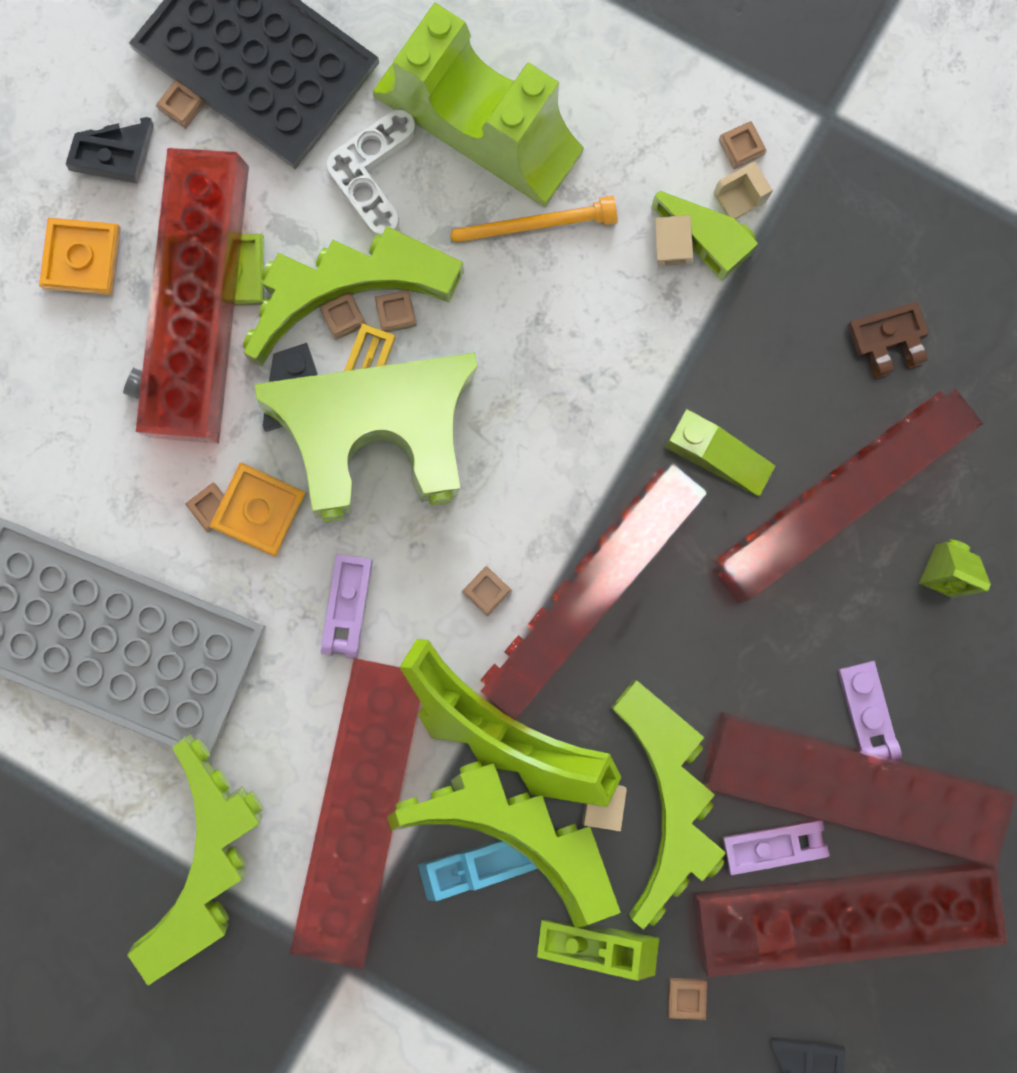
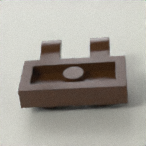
(888, 330)

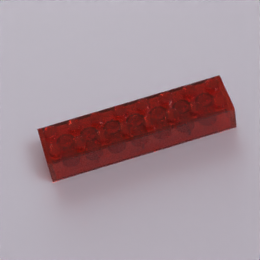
(192, 295)
(851, 493)
(593, 592)
(859, 789)
(353, 825)
(849, 919)

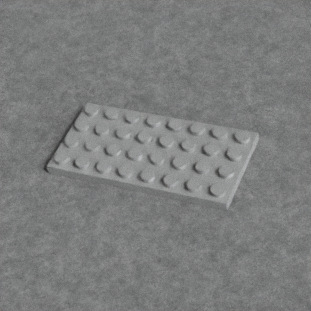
(118, 640)

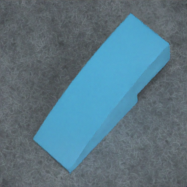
(472, 869)

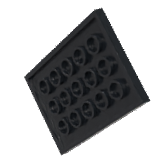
(260, 65)

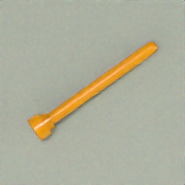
(601, 211)

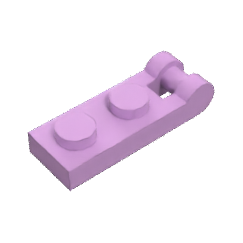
(346, 605)
(868, 709)
(774, 847)

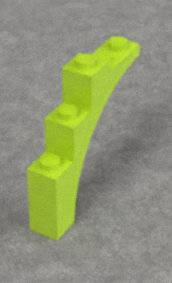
(299, 289)
(460, 715)
(683, 798)
(220, 819)
(564, 856)

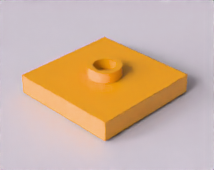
(79, 256)
(257, 509)

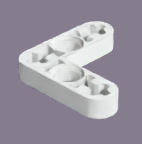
(362, 163)

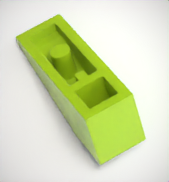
(715, 236)
(720, 453)
(955, 570)
(599, 949)

